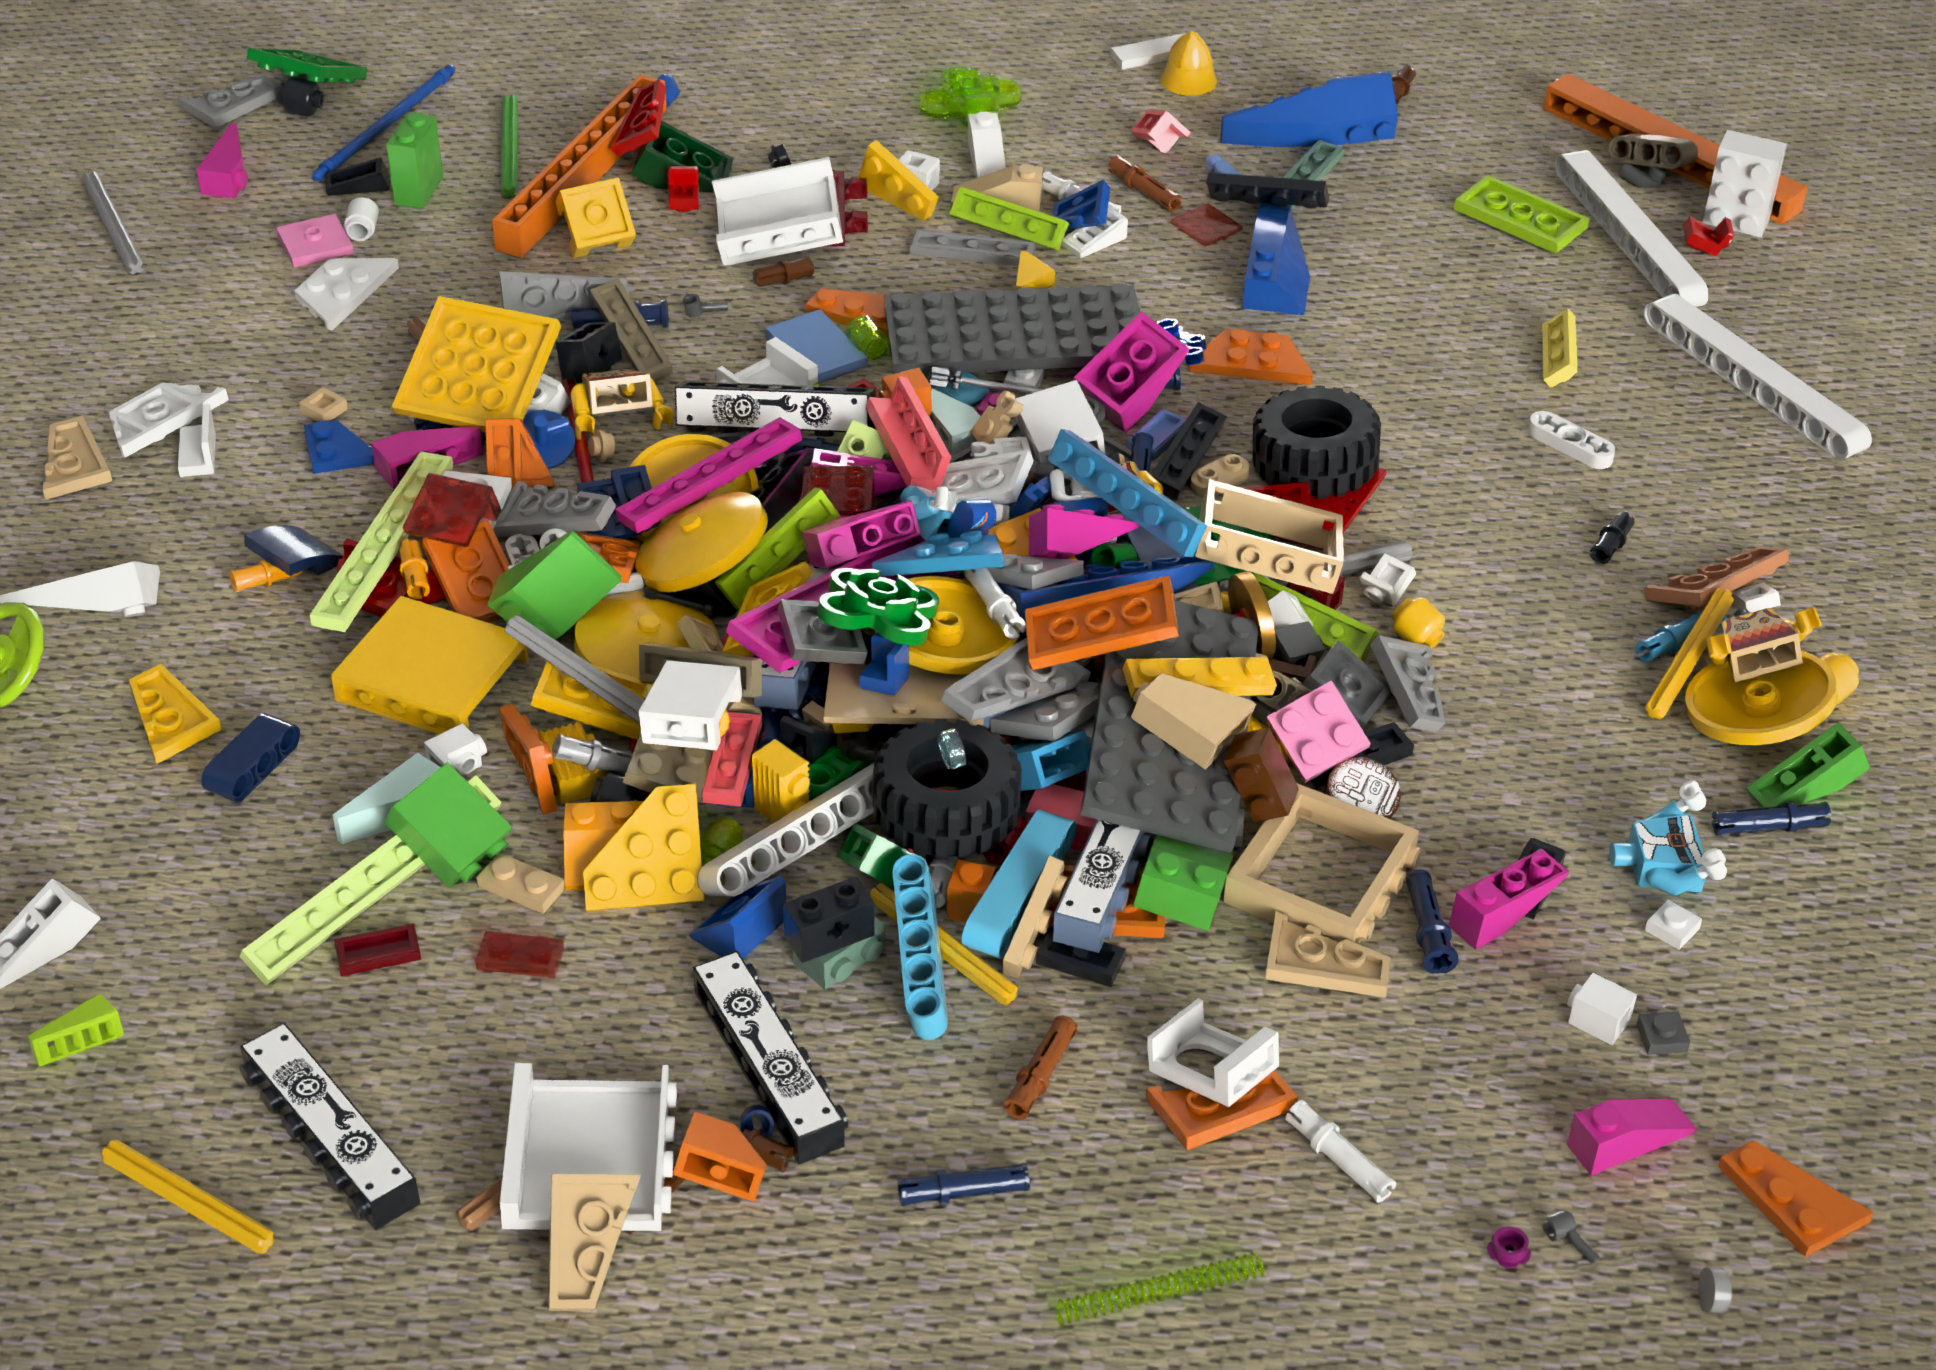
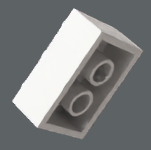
(1745, 182)

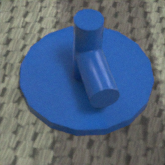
(551, 435)

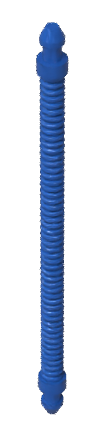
(385, 121)

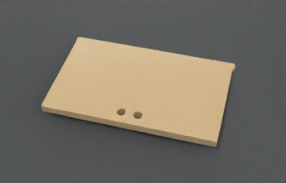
(914, 702)

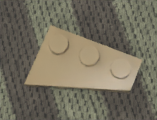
(73, 459)
(1314, 960)
(583, 1234)

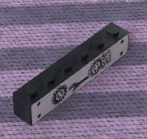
(755, 405)
(769, 1057)
(329, 1126)

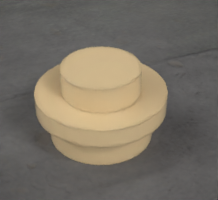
(601, 446)

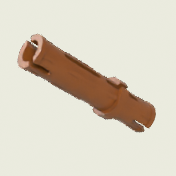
(1135, 177)
(1034, 1078)

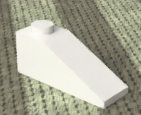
(985, 143)
(44, 931)

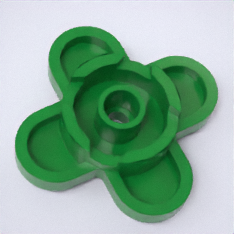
(890, 607)

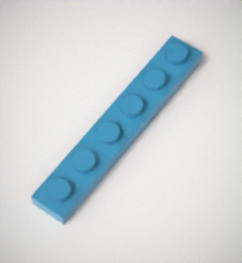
(1127, 493)

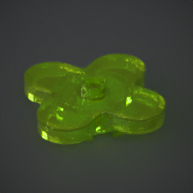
(969, 93)

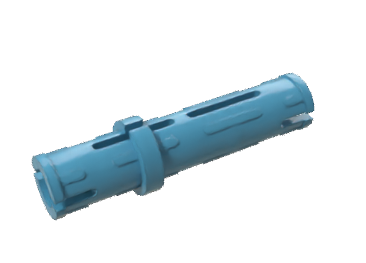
(1667, 639)

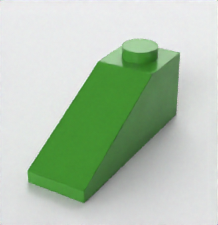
(1813, 771)

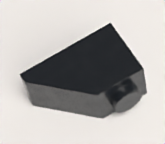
(806, 738)

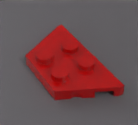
(391, 585)

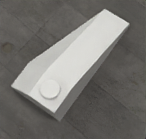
(113, 589)

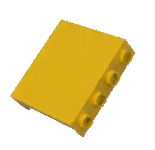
(425, 666)

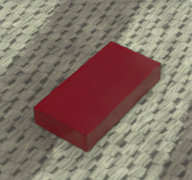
(377, 949)

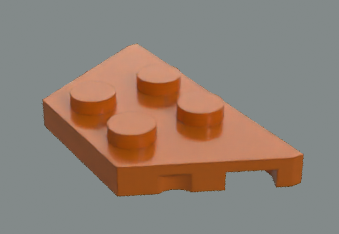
(1254, 357)

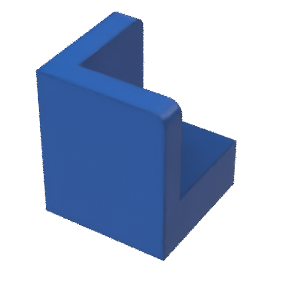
(888, 666)

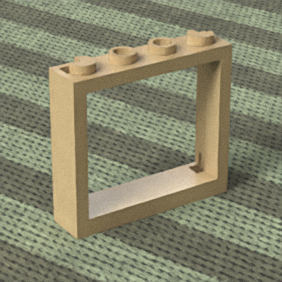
(1275, 518)
(1263, 900)

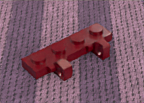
(850, 189)

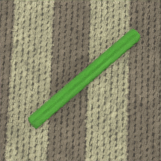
(509, 147)

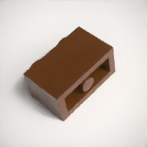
(1261, 775)

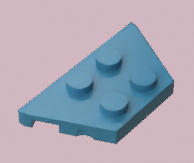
(944, 554)

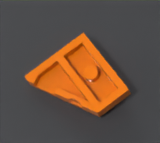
(514, 453)

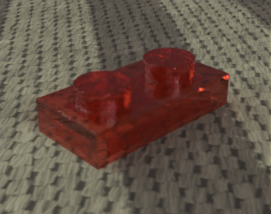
(520, 954)

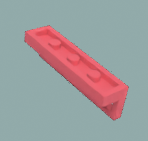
(910, 436)

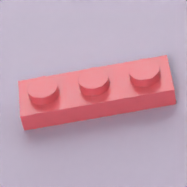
(732, 760)

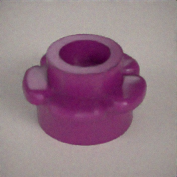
(1510, 1238)

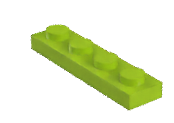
(1009, 218)
(777, 546)
(1328, 622)

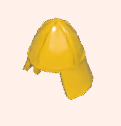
(1189, 67)

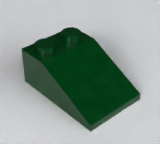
(679, 149)

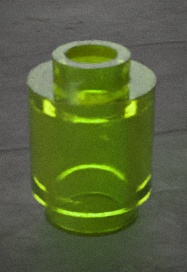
(867, 337)
(719, 838)

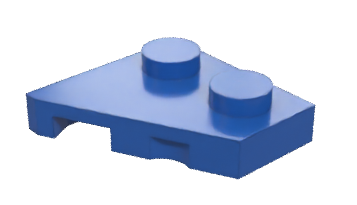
(1085, 207)
(335, 447)
(1031, 498)

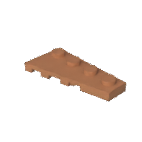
(1735, 572)

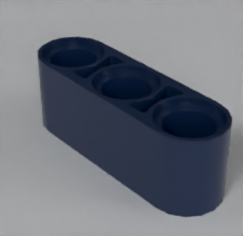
(250, 757)

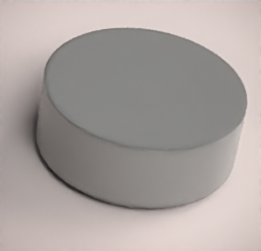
(1714, 1289)

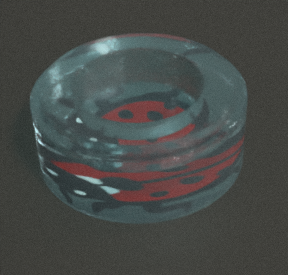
(951, 749)

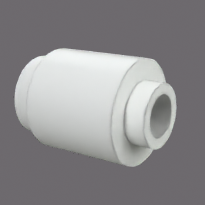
(361, 219)

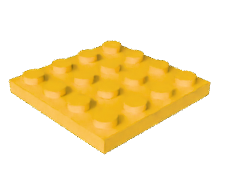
(475, 364)

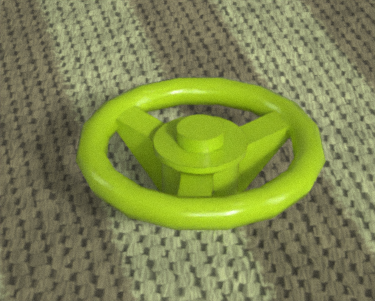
(19, 651)

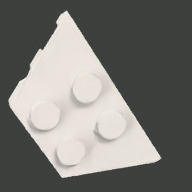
(342, 286)
(160, 412)

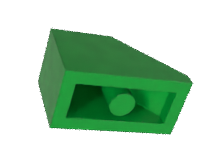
(871, 853)

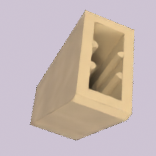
(1191, 716)

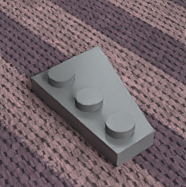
(1050, 716)

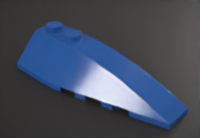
(1338, 113)
(1276, 265)
(1098, 578)

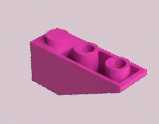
(1068, 533)
(860, 534)
(1504, 898)

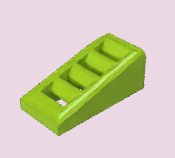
(86, 1027)

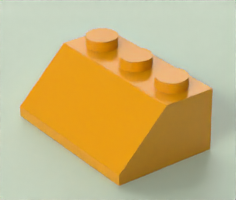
(587, 832)

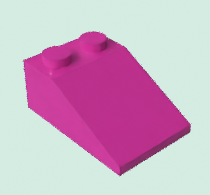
(1132, 370)

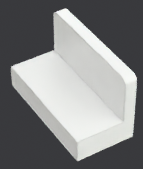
(197, 447)

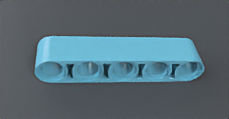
(1006, 898)
(922, 960)

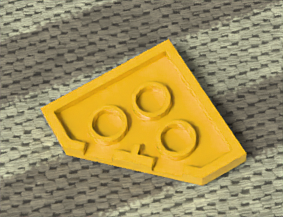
(651, 856)

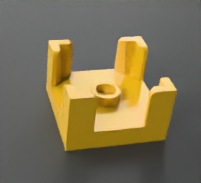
(596, 216)

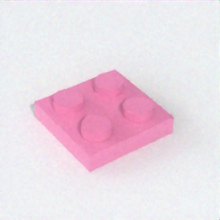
(1318, 731)

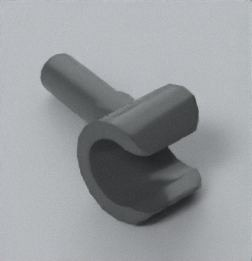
(695, 308)
(1563, 1225)

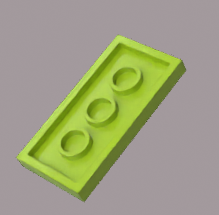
(1521, 214)

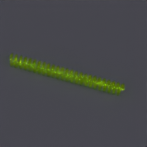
(1160, 1289)

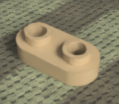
(1228, 470)

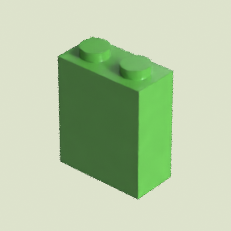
(415, 160)
(449, 826)

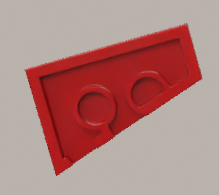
(641, 120)

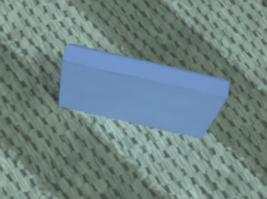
(821, 342)

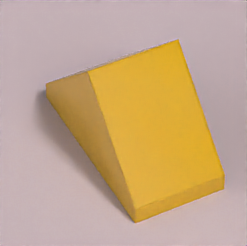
(1034, 273)

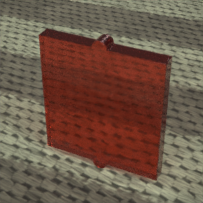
(1206, 224)

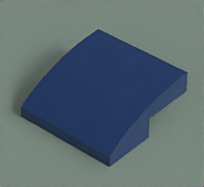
(621, 487)
(292, 549)

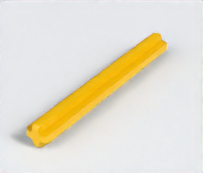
(1689, 654)
(956, 954)
(188, 1196)

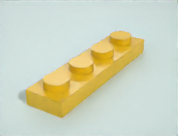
(1231, 675)

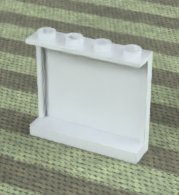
(777, 211)
(587, 1131)

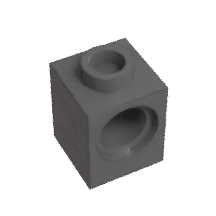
(1296, 643)

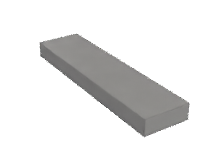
(969, 247)

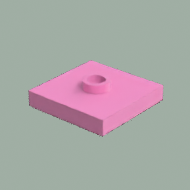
(314, 240)

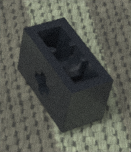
(588, 350)
(828, 919)

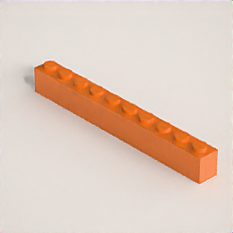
(1613, 116)
(578, 164)

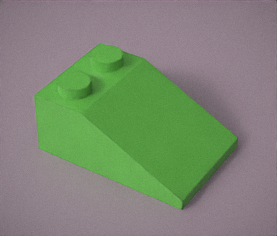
(554, 585)
(1183, 881)

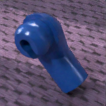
(672, 89)

